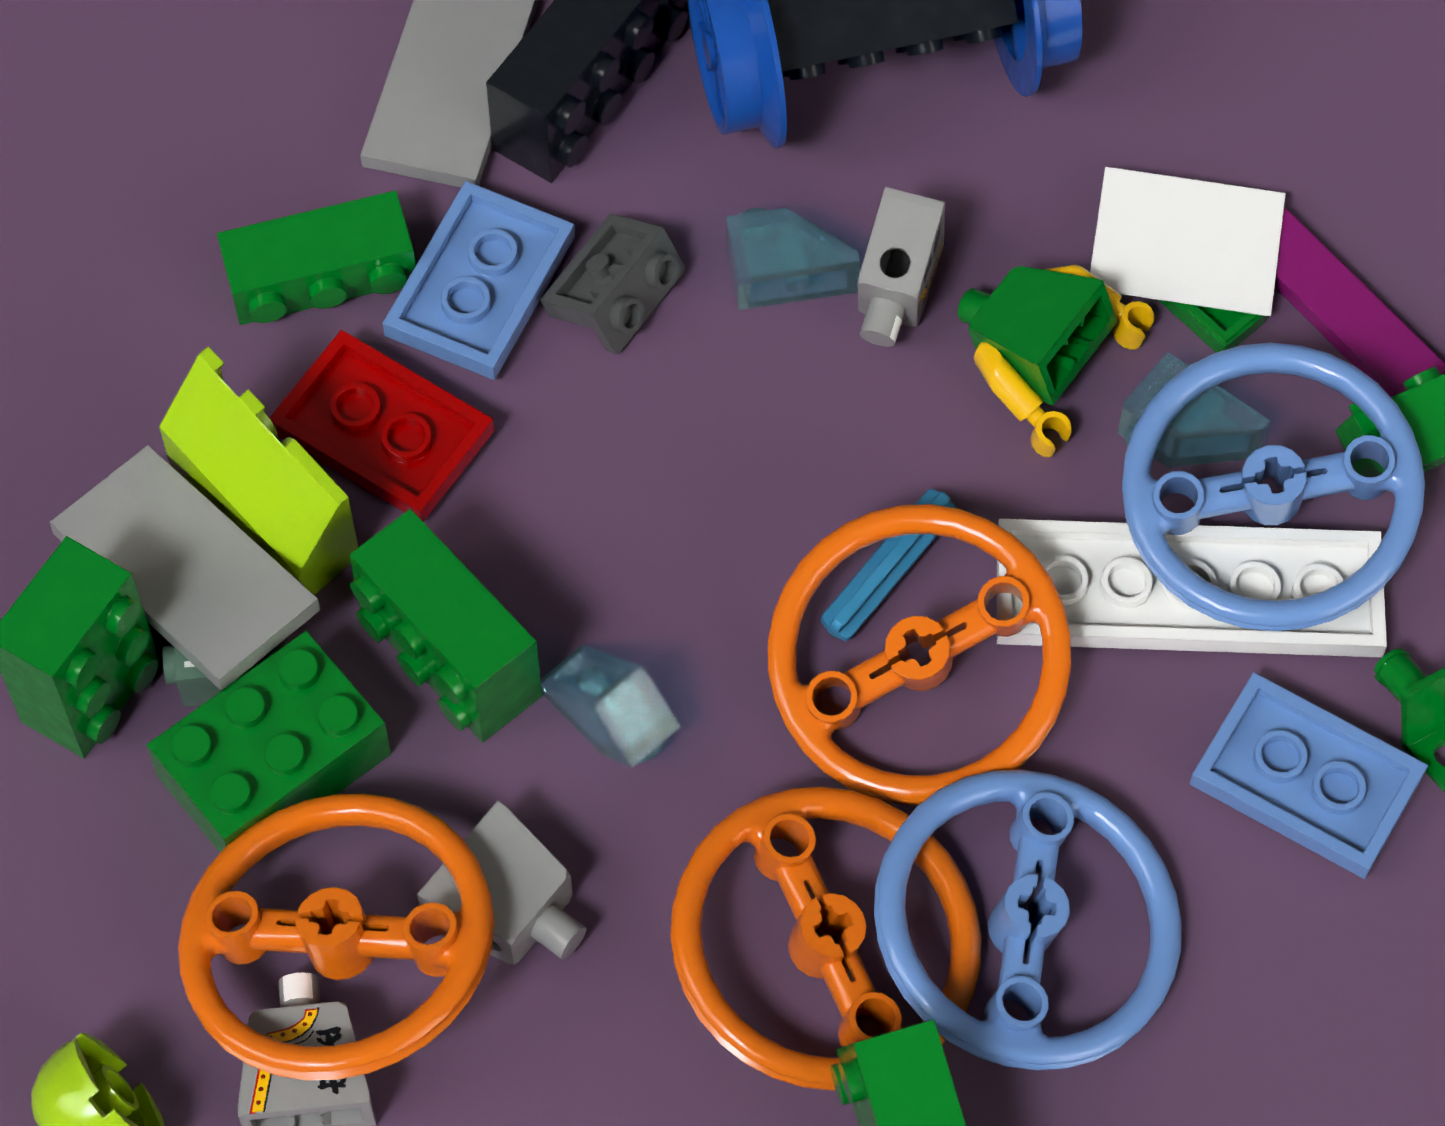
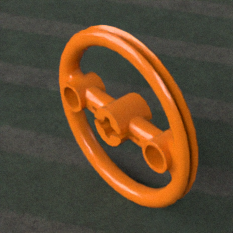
(1023, 578)
(814, 908)
(336, 936)

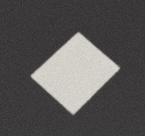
(1188, 241)

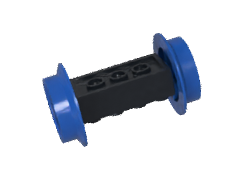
(755, 43)

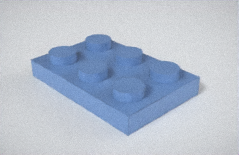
(479, 280)
(1308, 775)

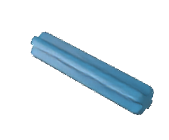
(878, 577)

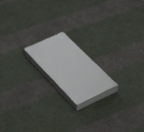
(435, 98)
(192, 567)

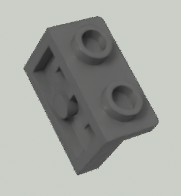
(616, 280)

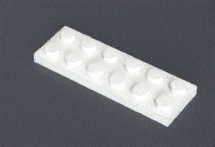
(1122, 605)

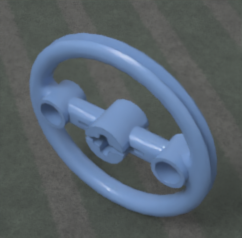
(1301, 480)
(999, 1035)

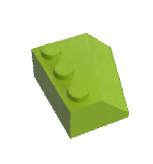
(259, 483)

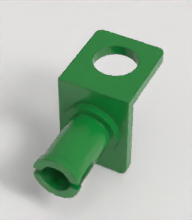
(1421, 707)

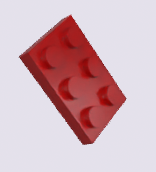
(382, 425)

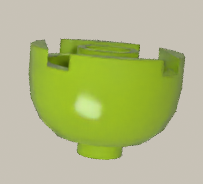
(84, 1089)

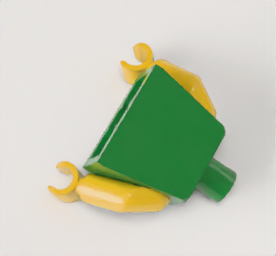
(1040, 335)

